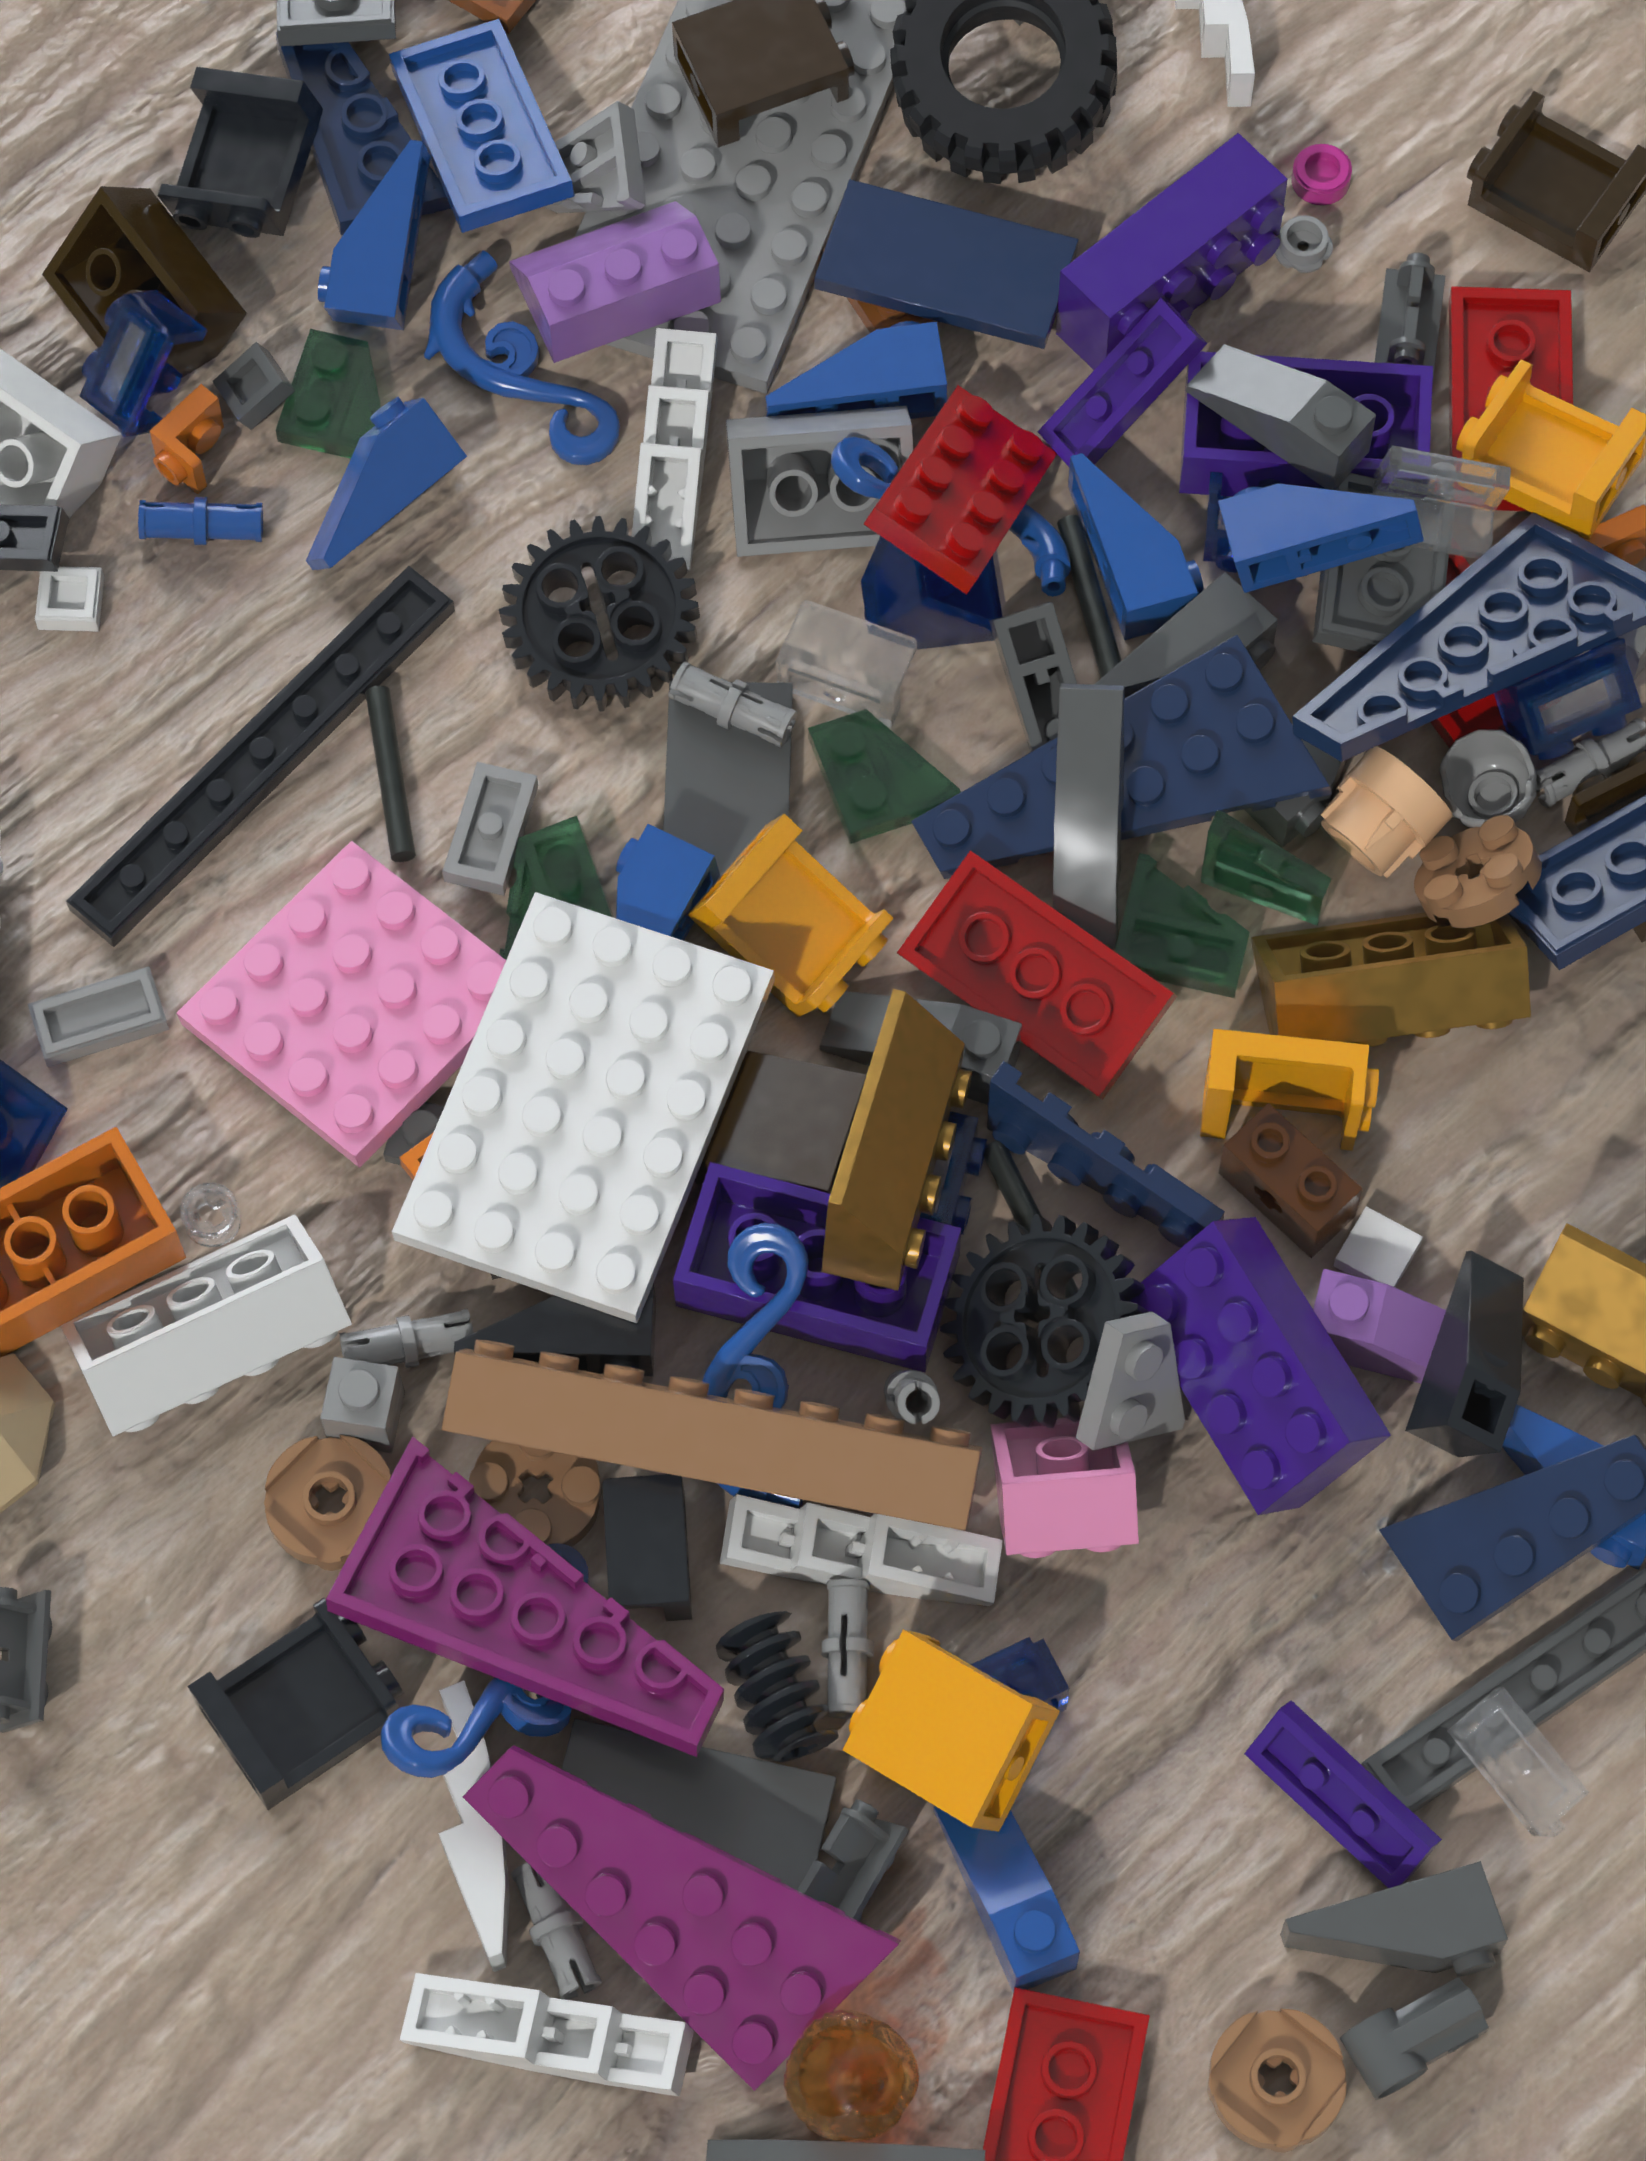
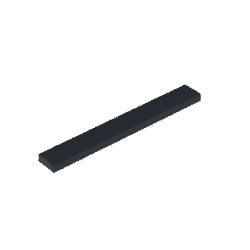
(260, 756)

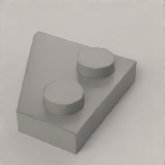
(603, 163)
(1132, 1384)

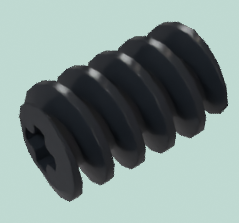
(771, 1689)

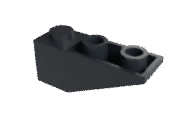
(578, 1332)
(1474, 1363)

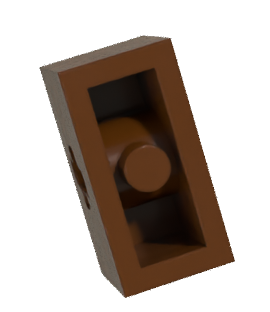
(1289, 1180)

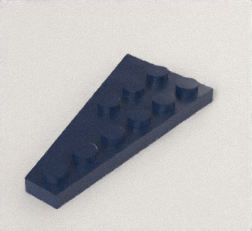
(1500, 621)

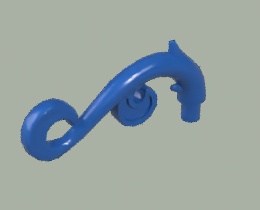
(511, 377)
(1033, 529)
(736, 1357)
(526, 1715)

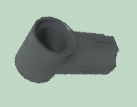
(1398, 2045)

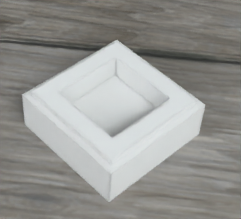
(70, 599)
(1378, 1249)

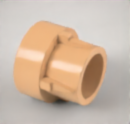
(1384, 813)

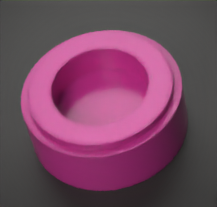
(1321, 174)

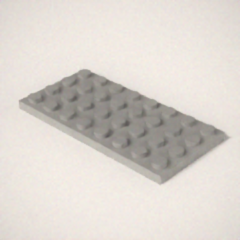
(761, 198)

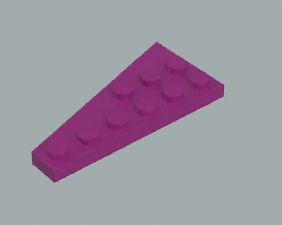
(496, 1598)
(700, 1926)

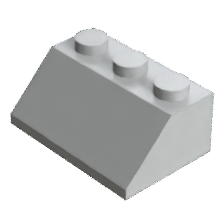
(786, 482)

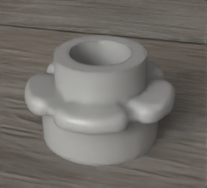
(1307, 232)

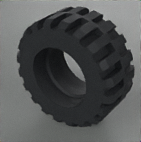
(1007, 138)

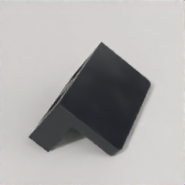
(648, 1543)

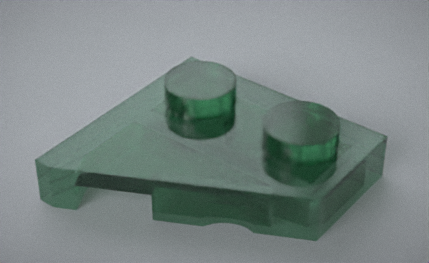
(331, 396)
(875, 775)
(558, 865)
(1262, 871)
(1178, 935)

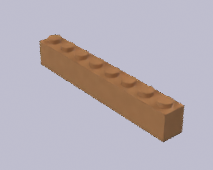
(713, 1437)

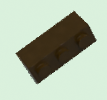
(133, 246)

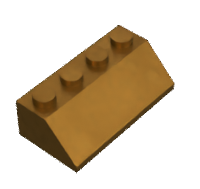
(1392, 979)
(894, 1147)
(1591, 1311)

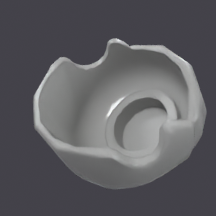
(1488, 777)

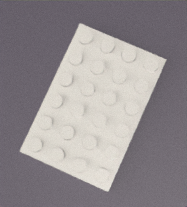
(584, 1107)

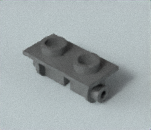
(1410, 313)
(23, 1665)
(862, 1853)

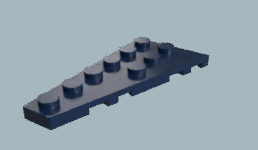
(1191, 748)

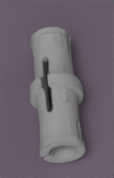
(732, 704)
(1589, 760)
(407, 1339)
(922, 1407)
(847, 1646)
(558, 1933)

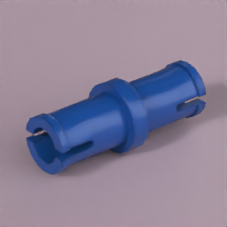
(200, 521)

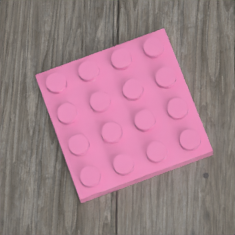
(350, 1003)

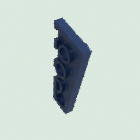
(357, 129)
(1094, 1159)
(1513, 1537)

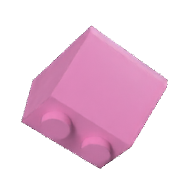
(1061, 1491)

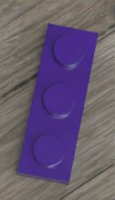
(1123, 384)
(1342, 1796)

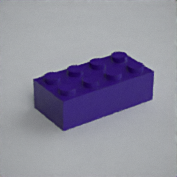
(1174, 248)
(1394, 392)
(830, 1309)
(1260, 1366)

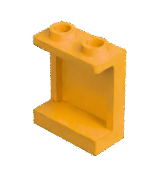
(1559, 455)
(792, 918)
(1288, 1076)
(949, 1731)

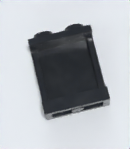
(244, 153)
(299, 1705)

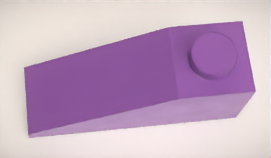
(1378, 1325)

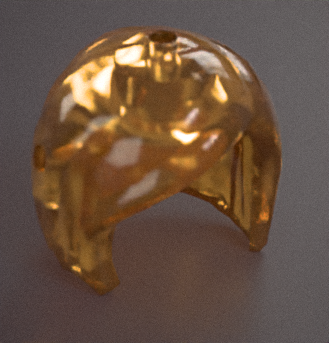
(827, 2071)

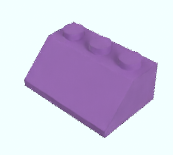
(619, 280)

